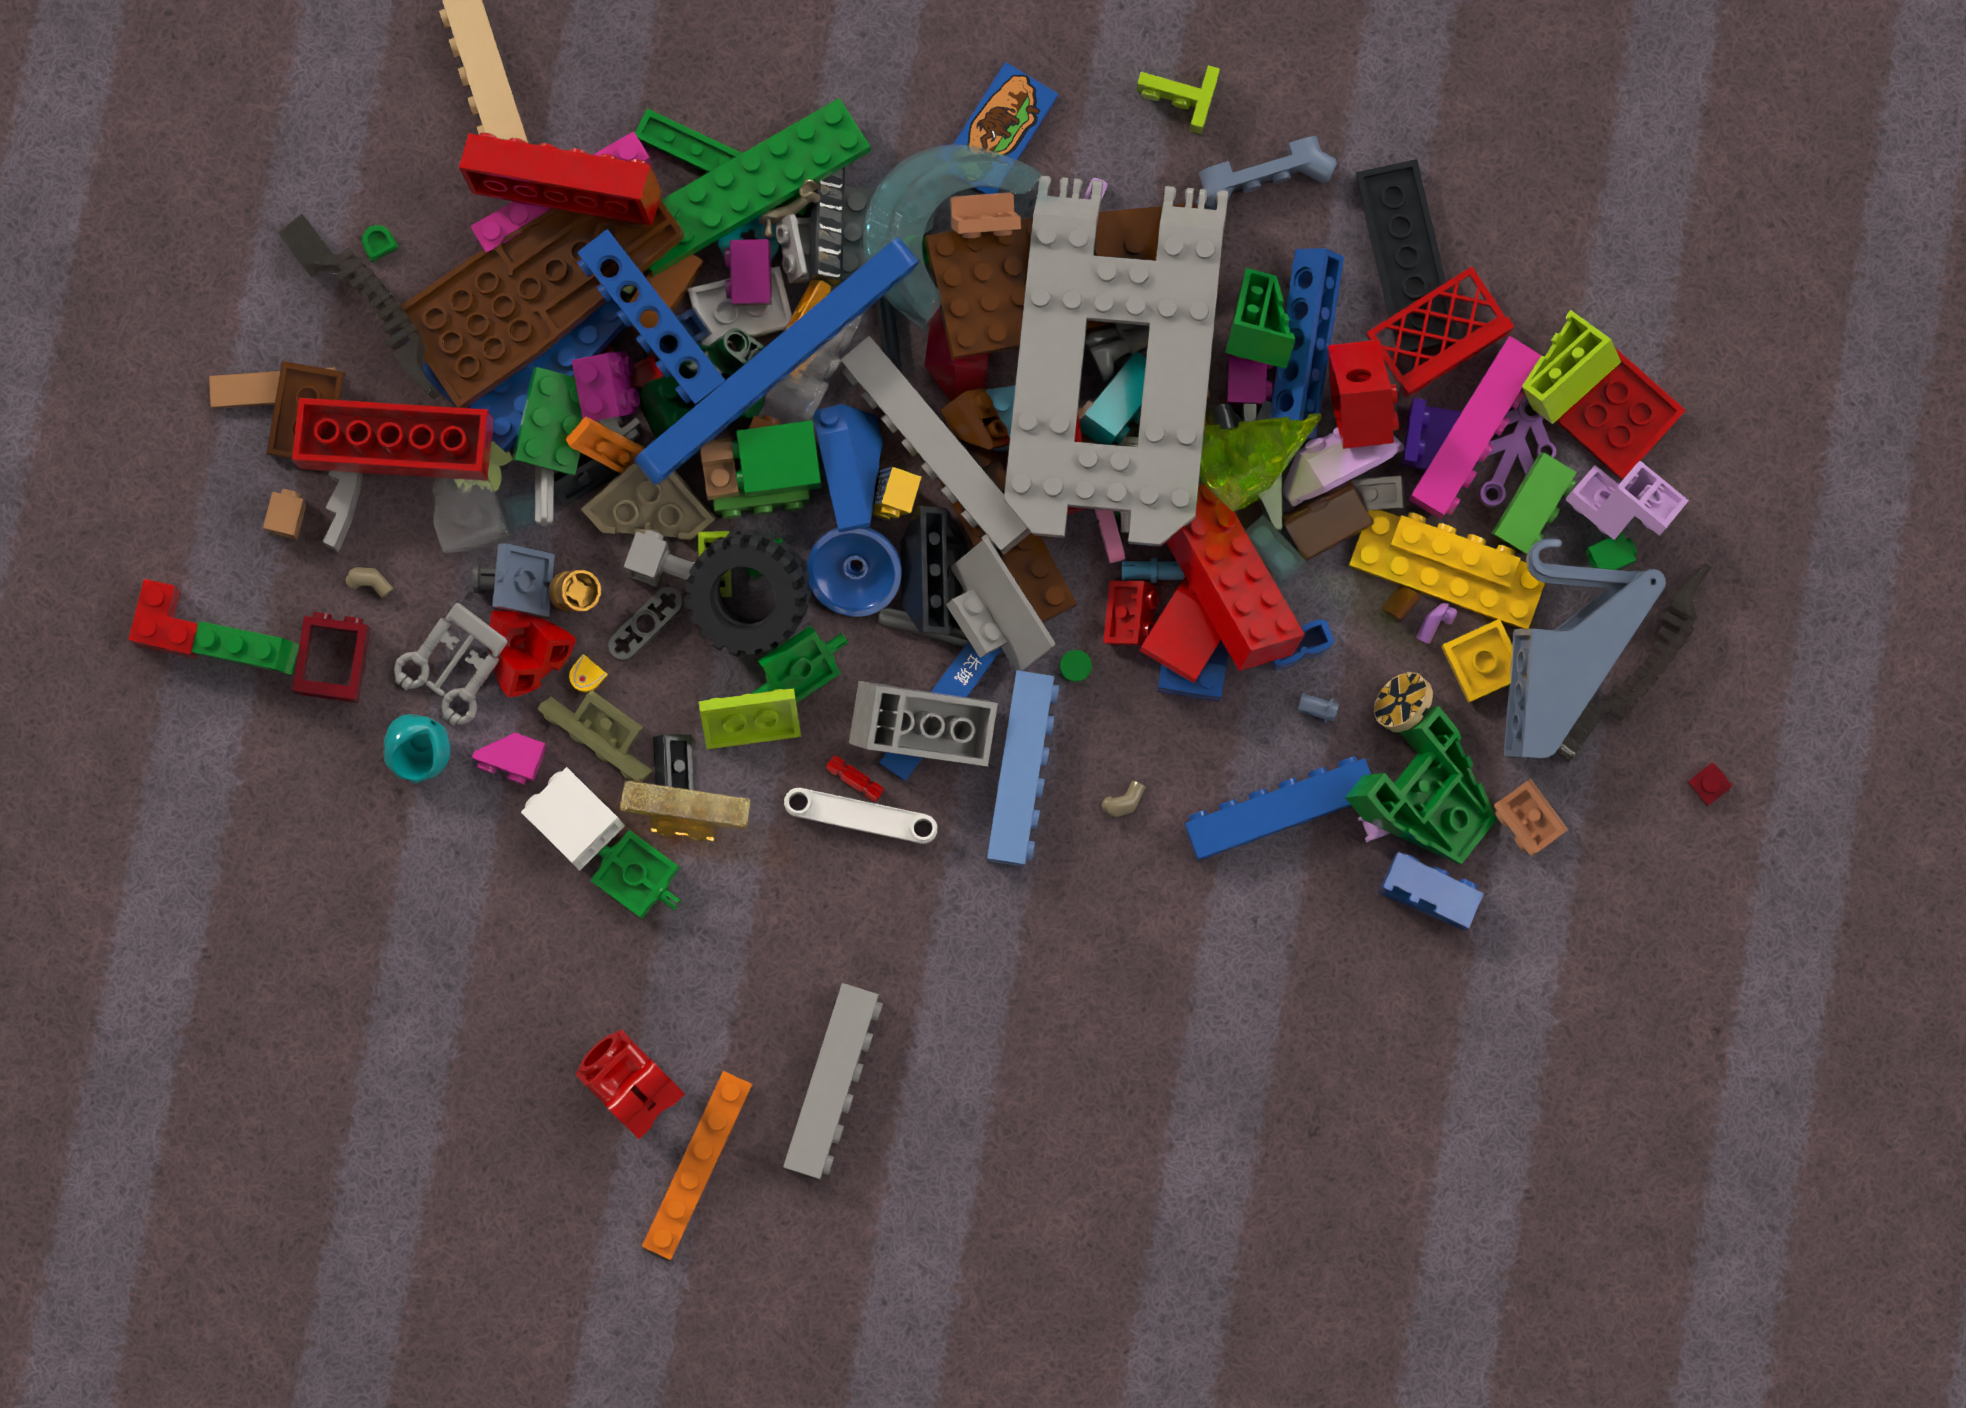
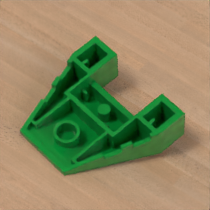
(1434, 798)

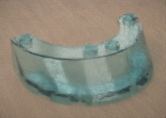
(911, 196)

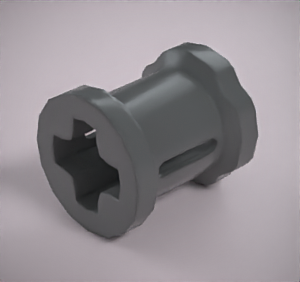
(483, 578)

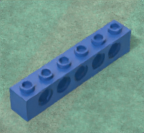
(605, 249)
(1311, 316)

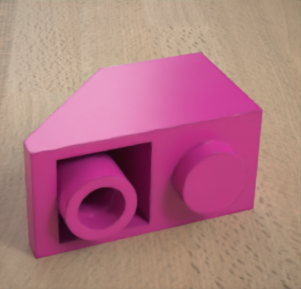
(514, 755)

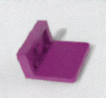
(606, 385)

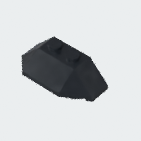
(927, 582)

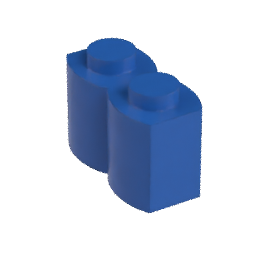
(1315, 643)

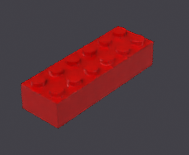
(560, 178)
(393, 439)
(1234, 585)

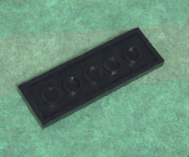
(1404, 248)

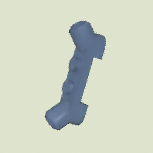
(1303, 157)

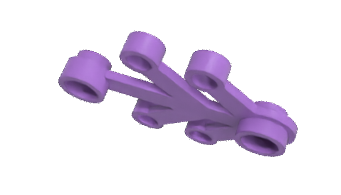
(1514, 446)

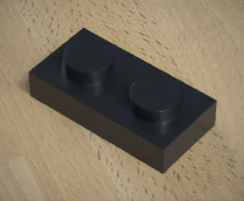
(588, 477)

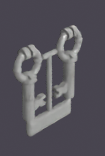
(477, 629)

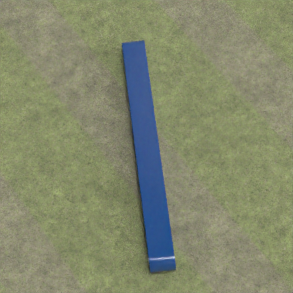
(776, 361)

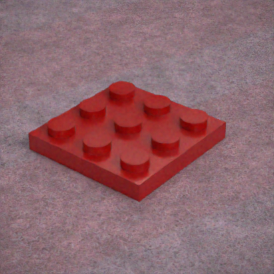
(1621, 417)

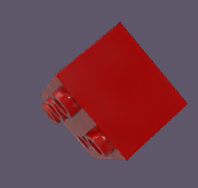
(1362, 394)

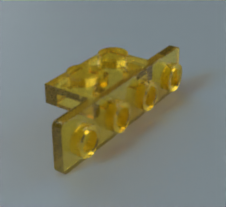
(683, 810)

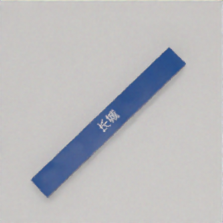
(957, 681)

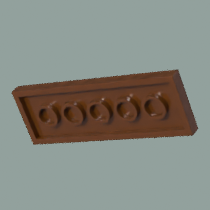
(1029, 559)

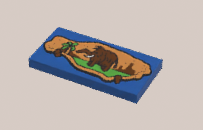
(1008, 115)

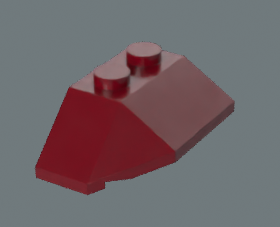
(952, 375)

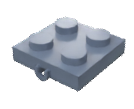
(523, 580)

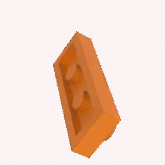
(604, 445)

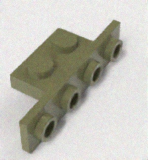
(601, 729)

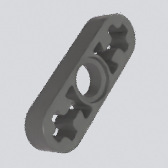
(644, 611)

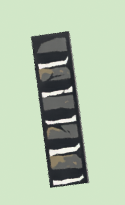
(828, 230)

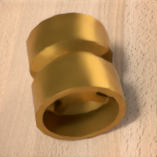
(574, 591)

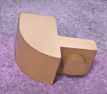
(719, 469)

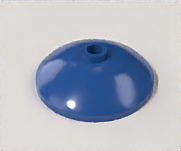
(851, 588)

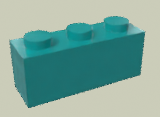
(1117, 405)

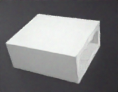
(572, 818)

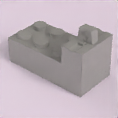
(923, 723)

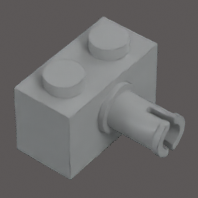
(651, 557)

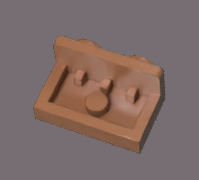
(984, 213)
(1530, 818)

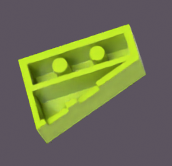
(1570, 369)

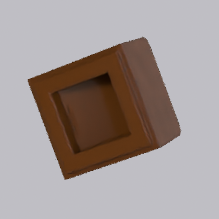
(1400, 603)

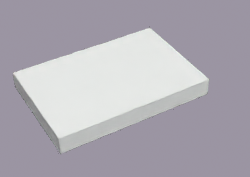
(755, 320)

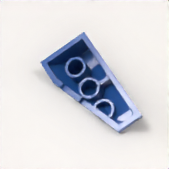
(850, 456)

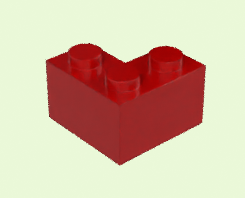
(155, 621)

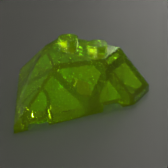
(1248, 459)

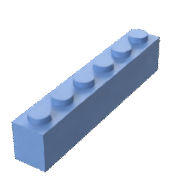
(1021, 767)

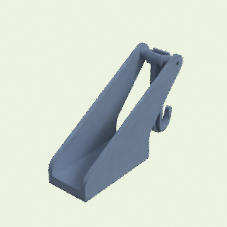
(1563, 667)

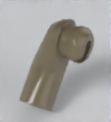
(1124, 804)

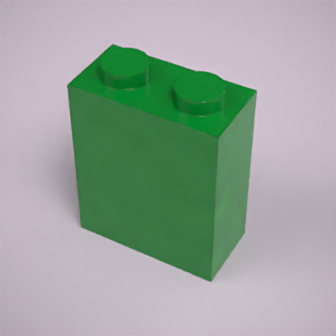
(777, 459)

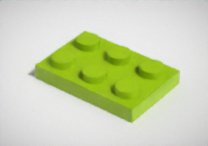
(750, 718)

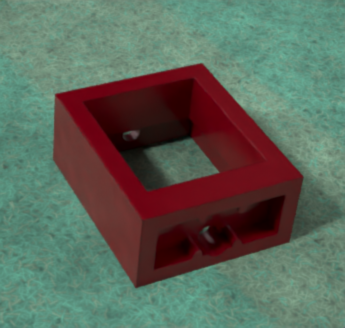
(329, 690)

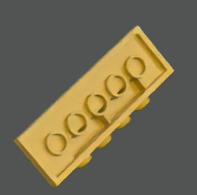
(1448, 567)

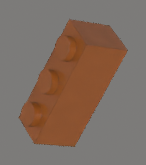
(670, 286)

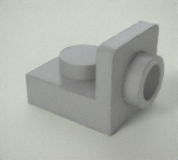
(629, 431)

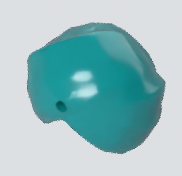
(416, 748)

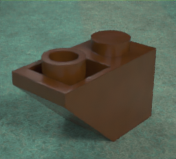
(976, 420)

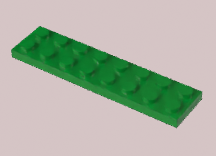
(762, 179)

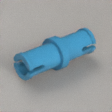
(1151, 570)

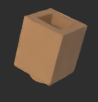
(285, 514)

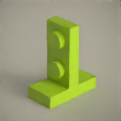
(1181, 94)

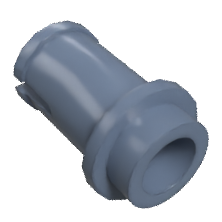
(1318, 707)

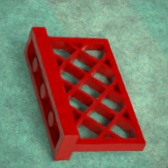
(1460, 350)

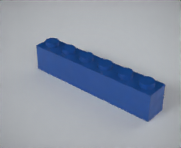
(1274, 811)

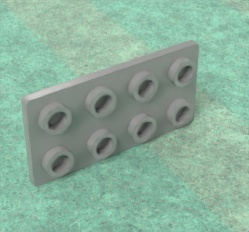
(996, 610)

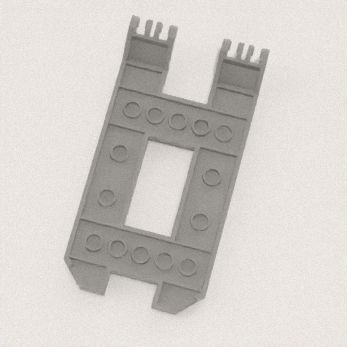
(1073, 286)

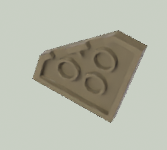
(637, 505)

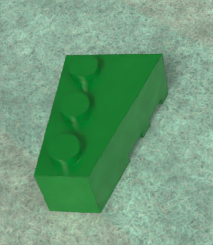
(1259, 322)

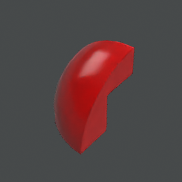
(530, 652)

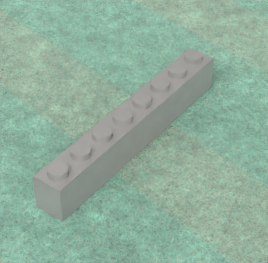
(935, 444)

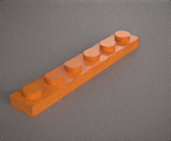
(697, 1165)

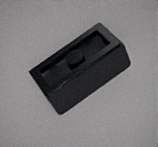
(673, 761)

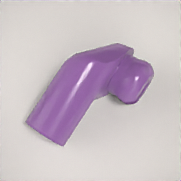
(1433, 619)

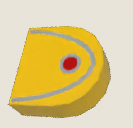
(586, 675)

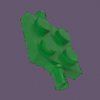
(801, 664)
(636, 875)

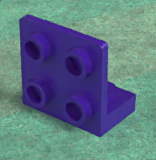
(1425, 433)

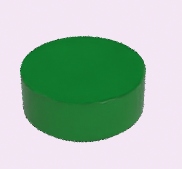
(1075, 666)

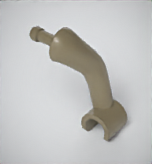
(775, 215)

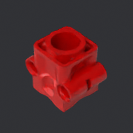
(628, 1082)

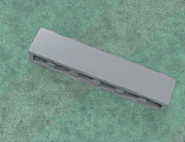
(831, 1081)

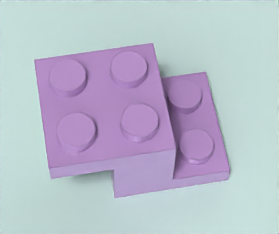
(1615, 504)

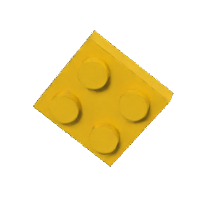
(1481, 660)

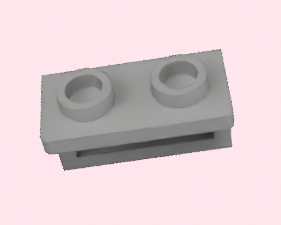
(795, 242)

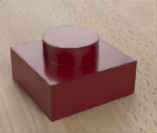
(1710, 784)

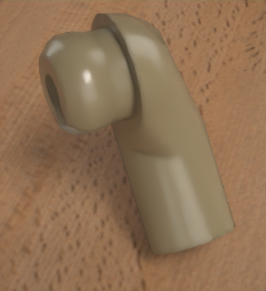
(369, 577)

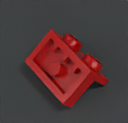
(1129, 612)

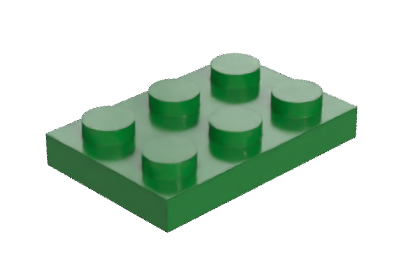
(547, 420)

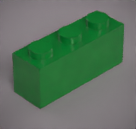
(245, 648)

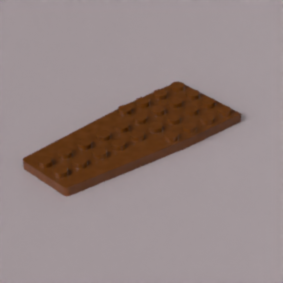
(987, 276)
(523, 297)

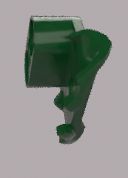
(729, 362)

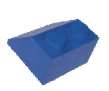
(1207, 685)

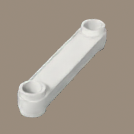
(860, 815)

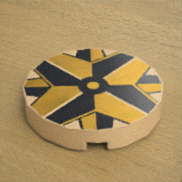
(1403, 702)

